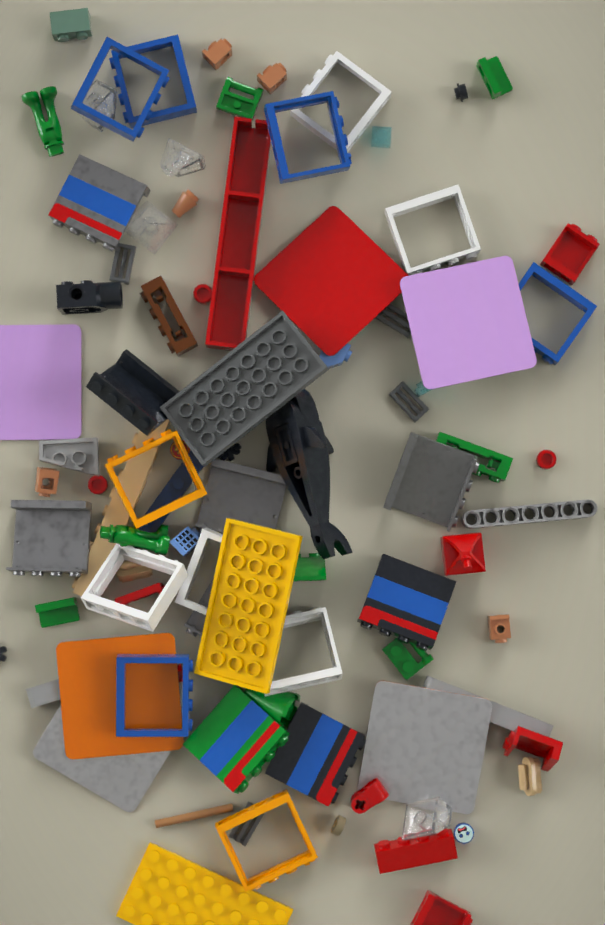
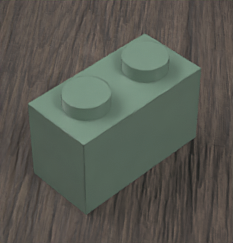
(71, 24)

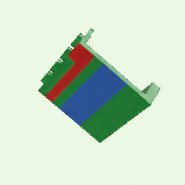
(236, 740)

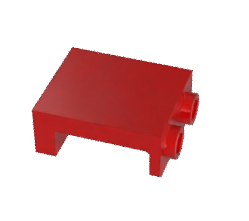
(570, 253)
(139, 594)
(534, 744)
(439, 911)

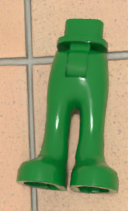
(50, 130)
(129, 536)

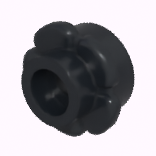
(461, 92)

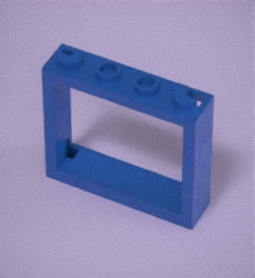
(165, 114)
(102, 119)
(336, 122)
(567, 293)
(187, 704)

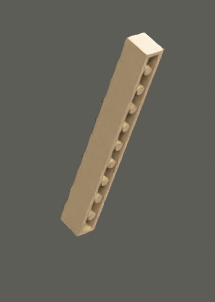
(132, 480)

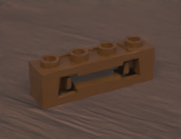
(152, 289)

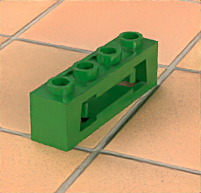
(501, 468)

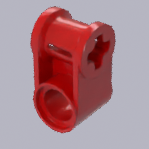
(370, 794)

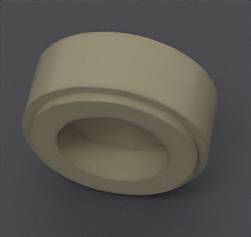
(338, 825)

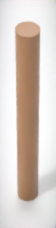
(194, 815)

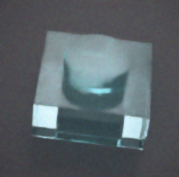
(381, 137)
(421, 390)

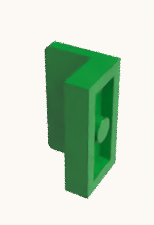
(494, 76)
(58, 612)

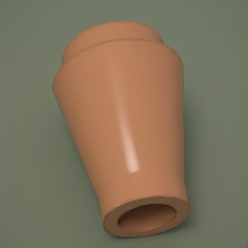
(185, 203)

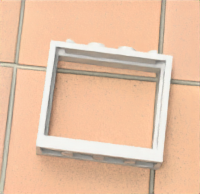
(385, 95)
(424, 201)
(192, 570)
(94, 602)
(314, 678)

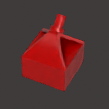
(463, 554)

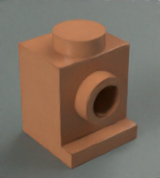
(218, 53)
(272, 77)
(52, 475)
(494, 622)

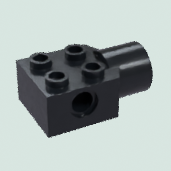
(95, 297)

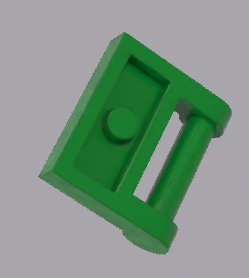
(237, 104)
(403, 659)

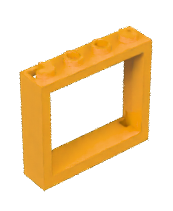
(149, 444)
(273, 873)

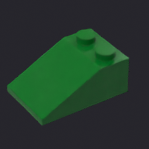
(310, 568)

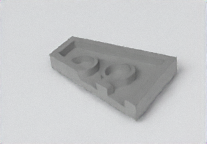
(74, 454)

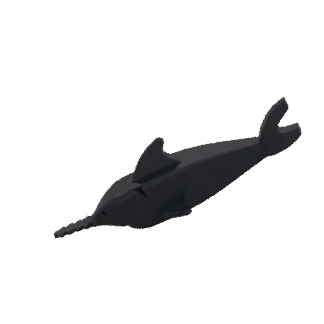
(302, 457)

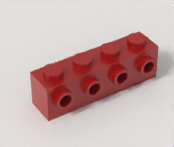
(415, 852)

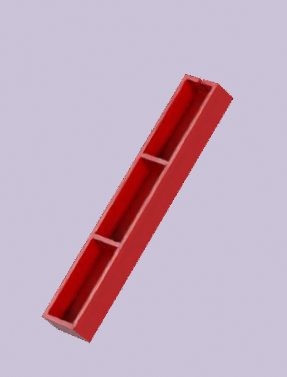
(239, 234)

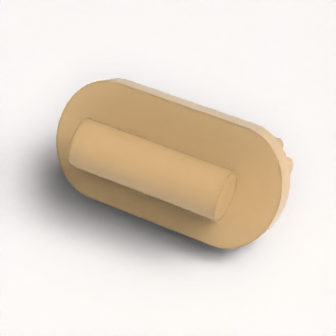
(132, 571)
(530, 776)

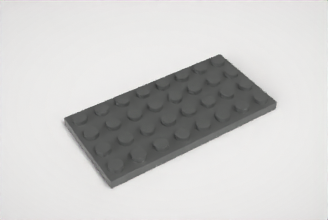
(244, 388)

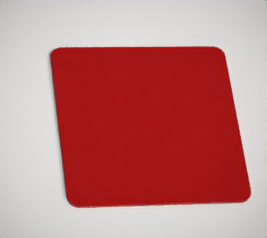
(331, 280)

